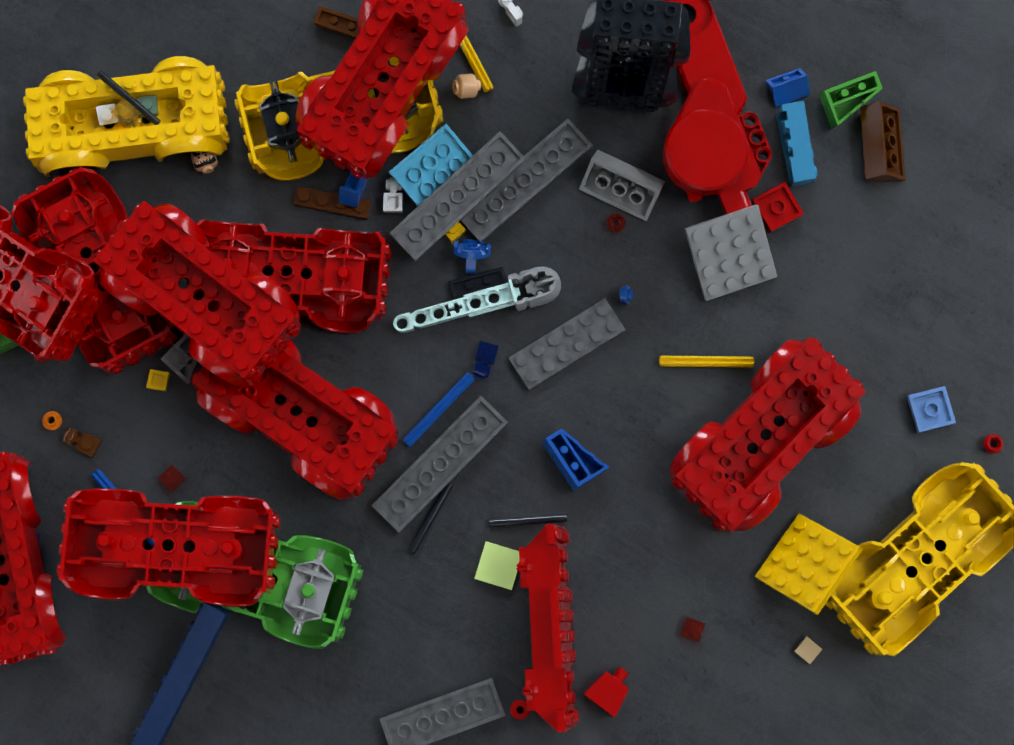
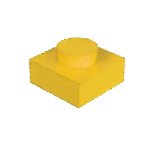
(455, 232)
(158, 380)

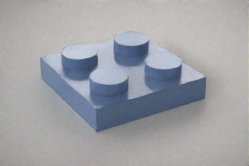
(931, 409)

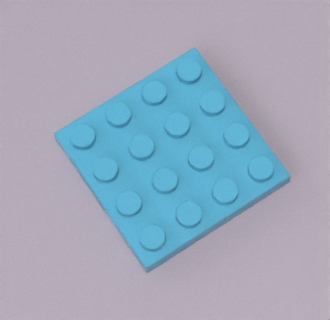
(430, 164)

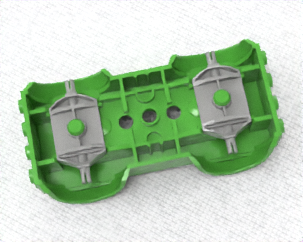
(309, 596)

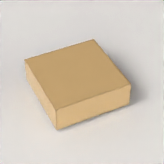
(808, 650)

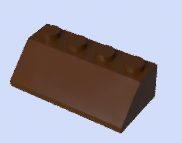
(882, 143)

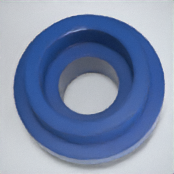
(626, 294)

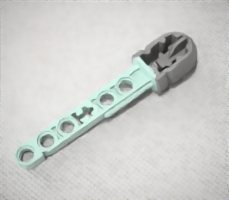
(548, 283)

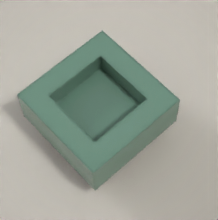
(150, 103)

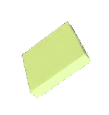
(498, 565)

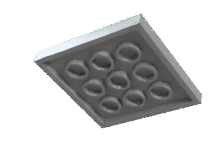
(731, 252)

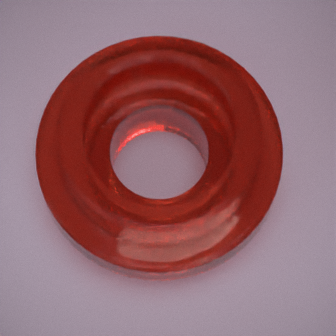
(616, 217)

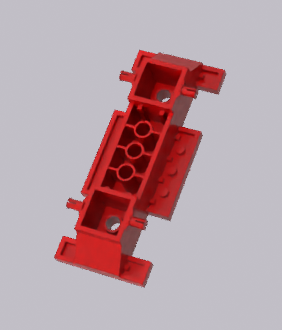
(551, 679)

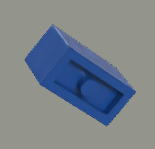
(352, 191)

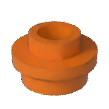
(57, 423)

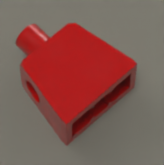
(609, 691)

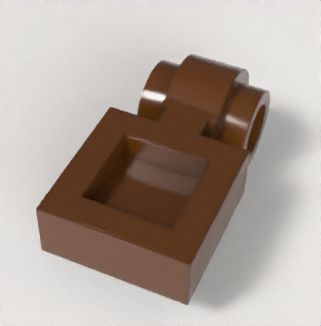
(86, 443)

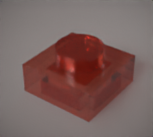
(172, 478)
(692, 629)

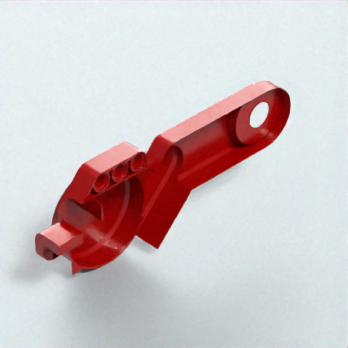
(709, 142)

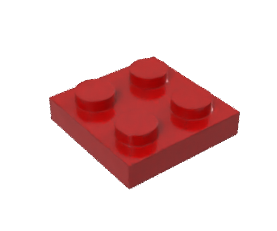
(778, 207)

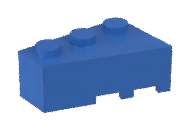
(572, 459)

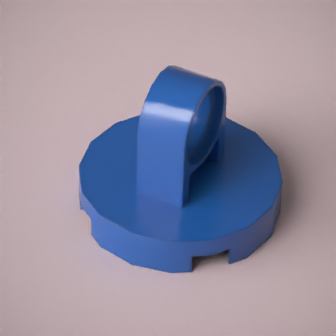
(471, 250)

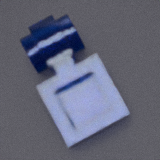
(486, 355)

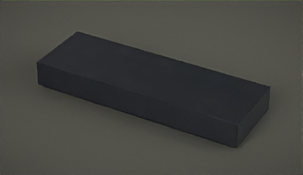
(477, 282)

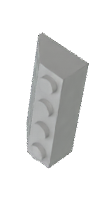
(621, 185)

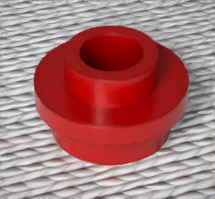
(998, 443)
(515, 704)

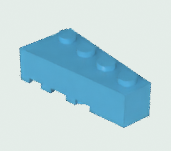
(796, 143)

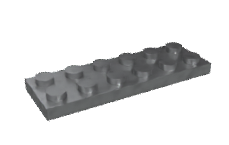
(566, 344)
(444, 715)

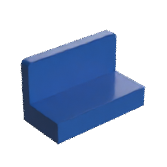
(788, 86)

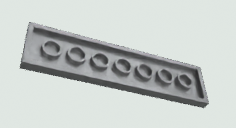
(539, 169)
(457, 196)
(439, 464)

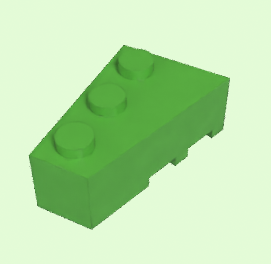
(846, 98)

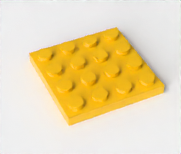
(808, 563)

